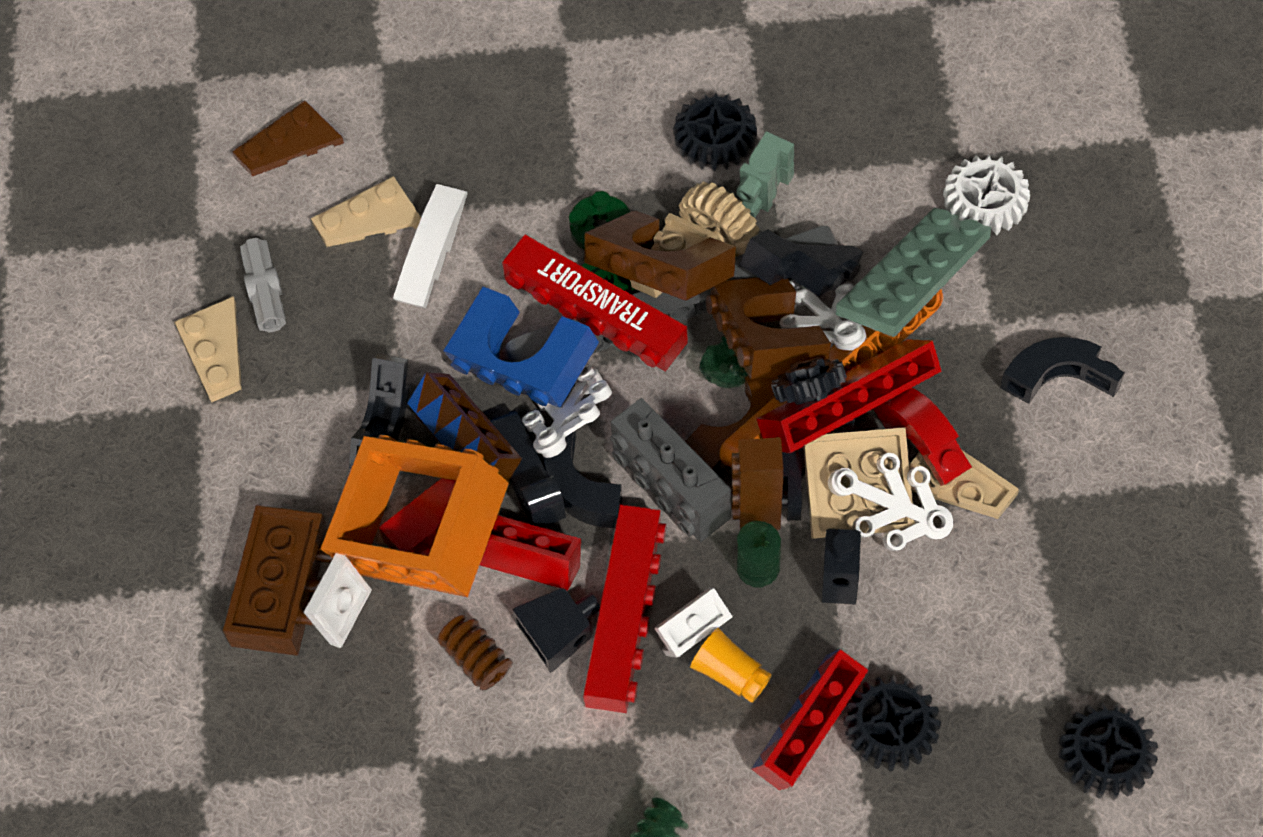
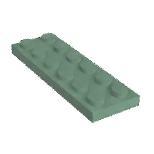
(913, 272)

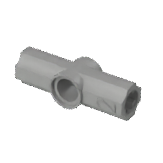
(263, 285)

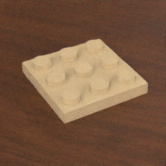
(859, 453)

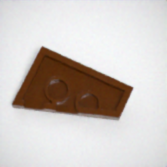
(289, 137)

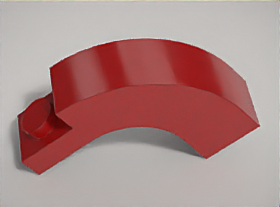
(927, 431)

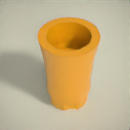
(730, 666)

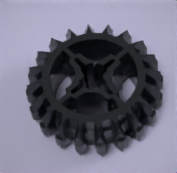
(734, 131)
(917, 712)
(1121, 751)

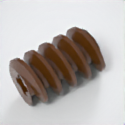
(473, 652)

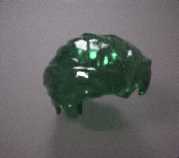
(721, 366)

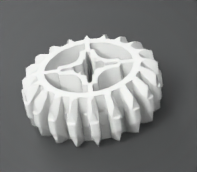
(1002, 204)

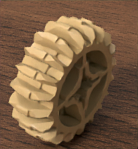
(720, 213)

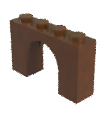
(625, 250)
(761, 349)

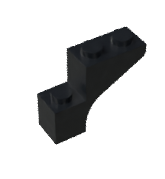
(812, 266)

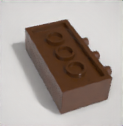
(276, 580)

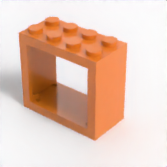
(463, 528)

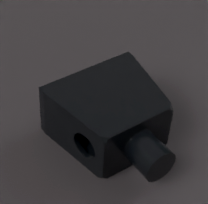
(841, 561)
(556, 625)

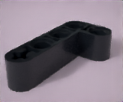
(534, 488)

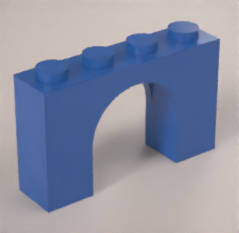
(543, 377)

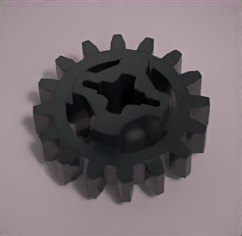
(808, 380)

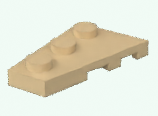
(368, 213)
(675, 236)
(213, 347)
(974, 490)

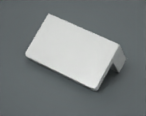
(692, 623)

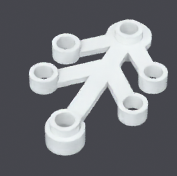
(844, 334)
(551, 440)
(897, 504)

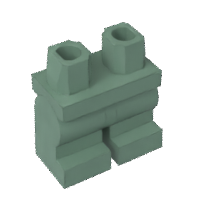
(767, 167)

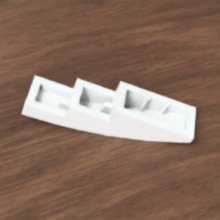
(429, 246)

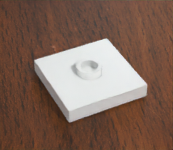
(338, 600)

